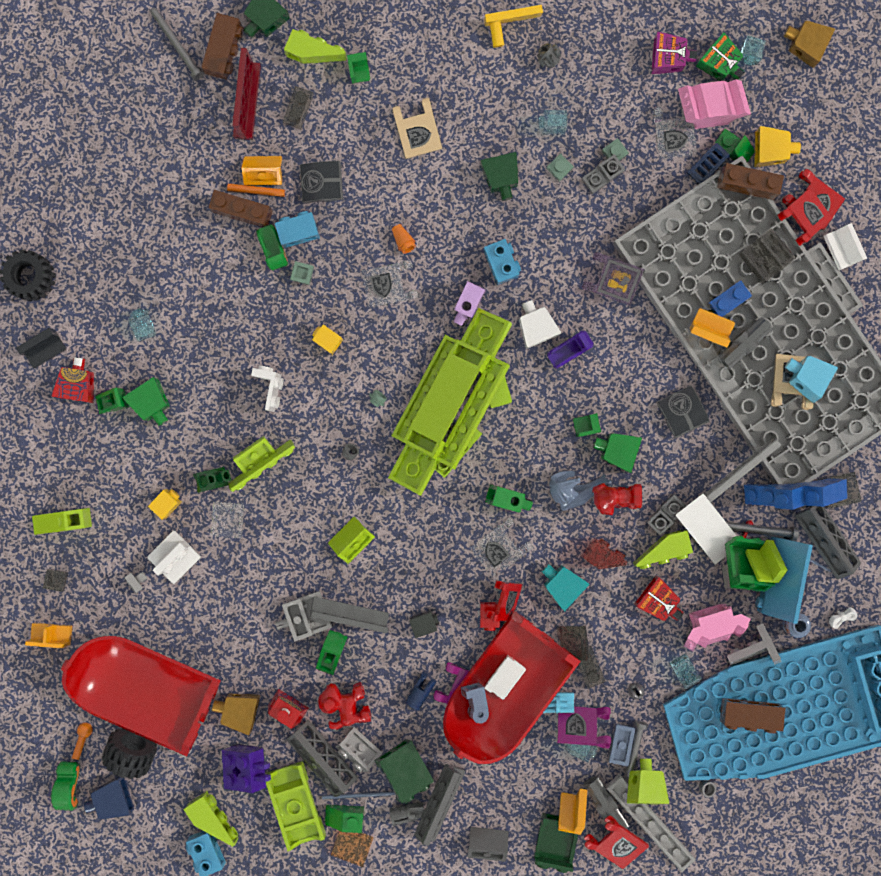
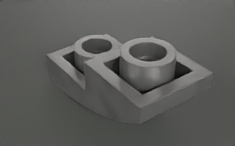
(603, 174)
(666, 514)

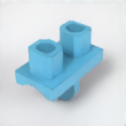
(561, 703)

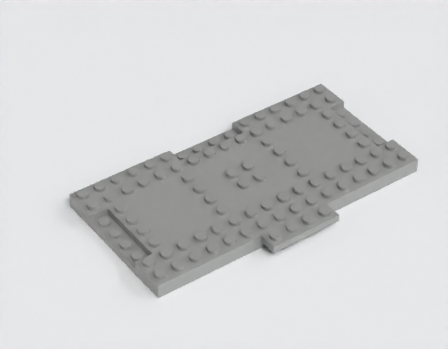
(694, 257)

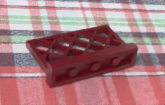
(246, 96)

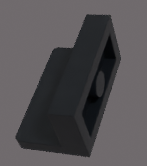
(42, 347)

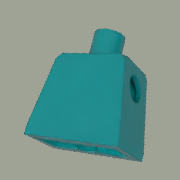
(563, 585)

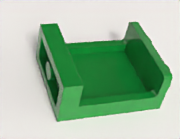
(739, 569)

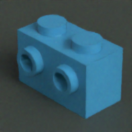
(297, 229)
(501, 261)
(205, 853)

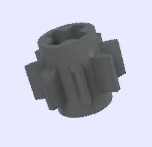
(549, 55)

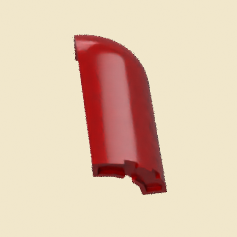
(140, 690)
(509, 718)

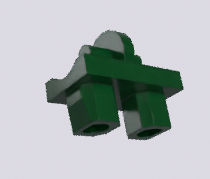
(212, 479)

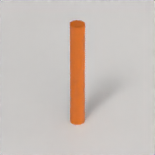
(256, 190)

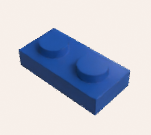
(730, 299)

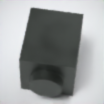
(424, 623)

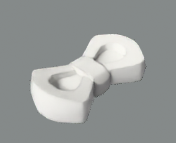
(836, 620)

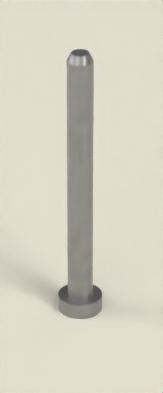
(197, 73)
(792, 533)
(640, 727)

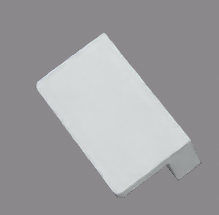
(845, 247)
(505, 677)

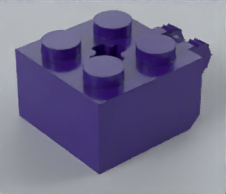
(244, 768)

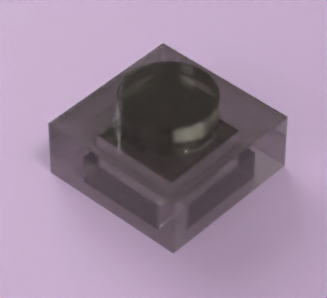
(55, 580)

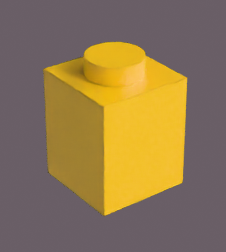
(327, 339)
(165, 503)

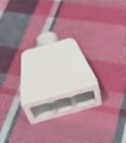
(537, 325)

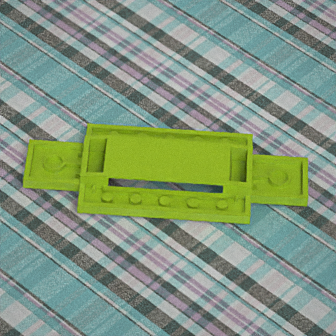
(442, 395)

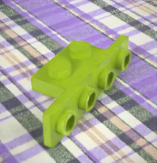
(256, 459)

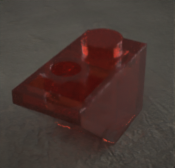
(601, 556)

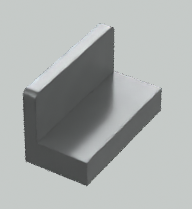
(488, 844)

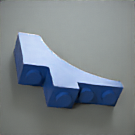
(797, 494)

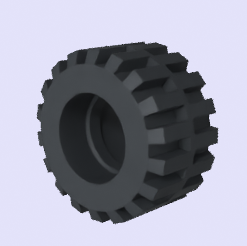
(12, 271)
(128, 754)

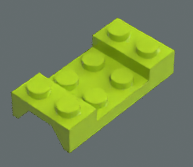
(295, 805)

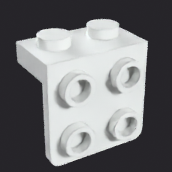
(276, 383)

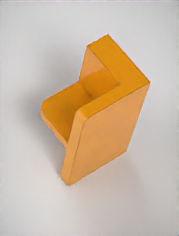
(50, 635)

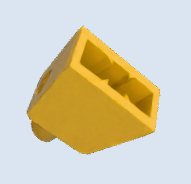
(773, 146)

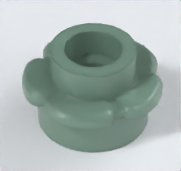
(377, 398)

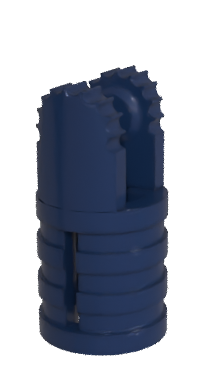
(419, 695)

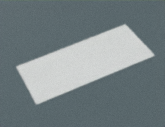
(706, 527)

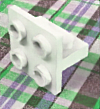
(173, 557)

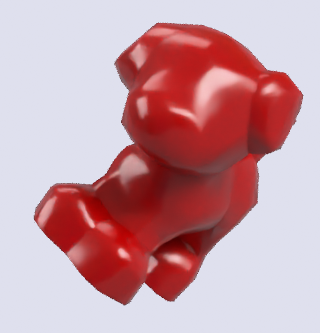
(608, 498)
(332, 700)

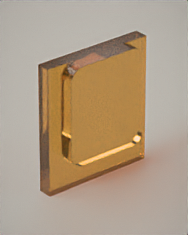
(352, 847)

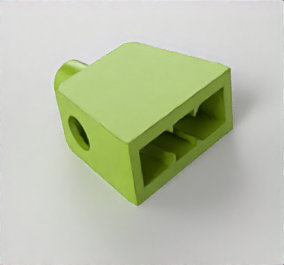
(647, 785)

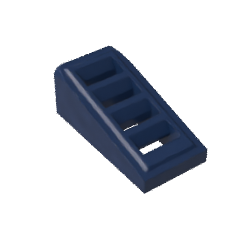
(720, 152)

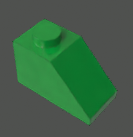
(331, 652)
(345, 818)

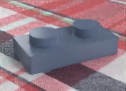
(621, 744)

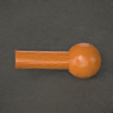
(84, 730)

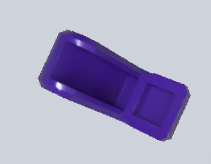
(570, 349)

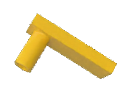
(495, 20)

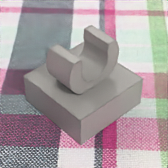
(134, 582)

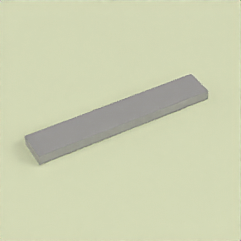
(742, 469)
(652, 825)

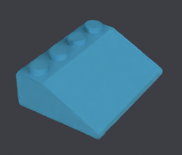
(785, 597)

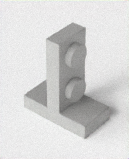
(755, 648)

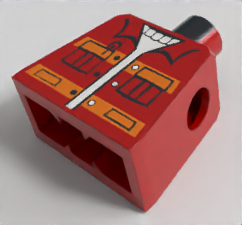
(659, 600)

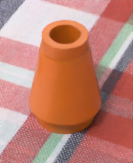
(403, 239)

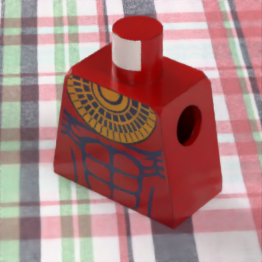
(75, 383)
(286, 709)

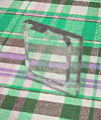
(227, 519)

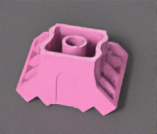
(714, 103)
(715, 625)

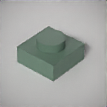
(616, 148)
(560, 167)
(302, 273)

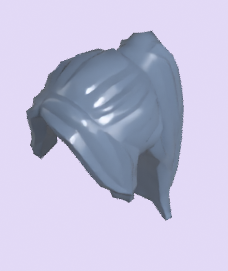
(570, 494)

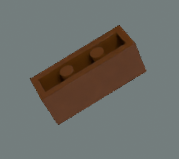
(222, 46)
(750, 181)
(240, 209)
(752, 715)

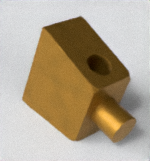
(809, 41)
(238, 711)

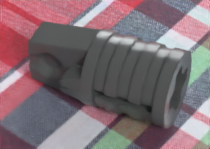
(406, 813)

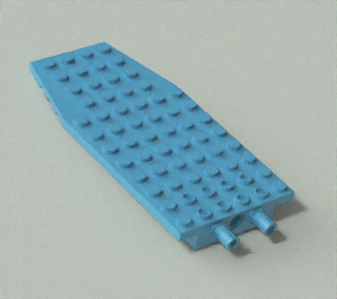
(829, 712)

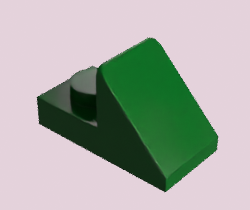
(735, 146)

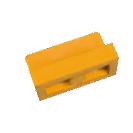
(262, 170)
(712, 327)
(572, 812)

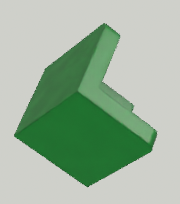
(358, 67)
(586, 425)

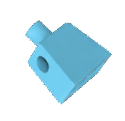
(811, 376)

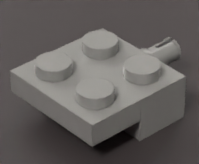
(299, 619)

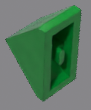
(111, 400)

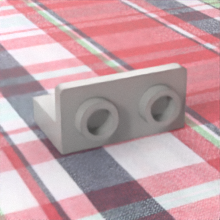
(358, 750)

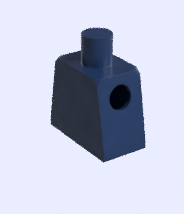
(110, 800)

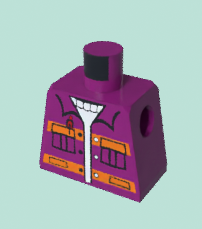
(670, 53)

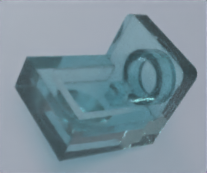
(752, 50)
(141, 324)
(685, 671)

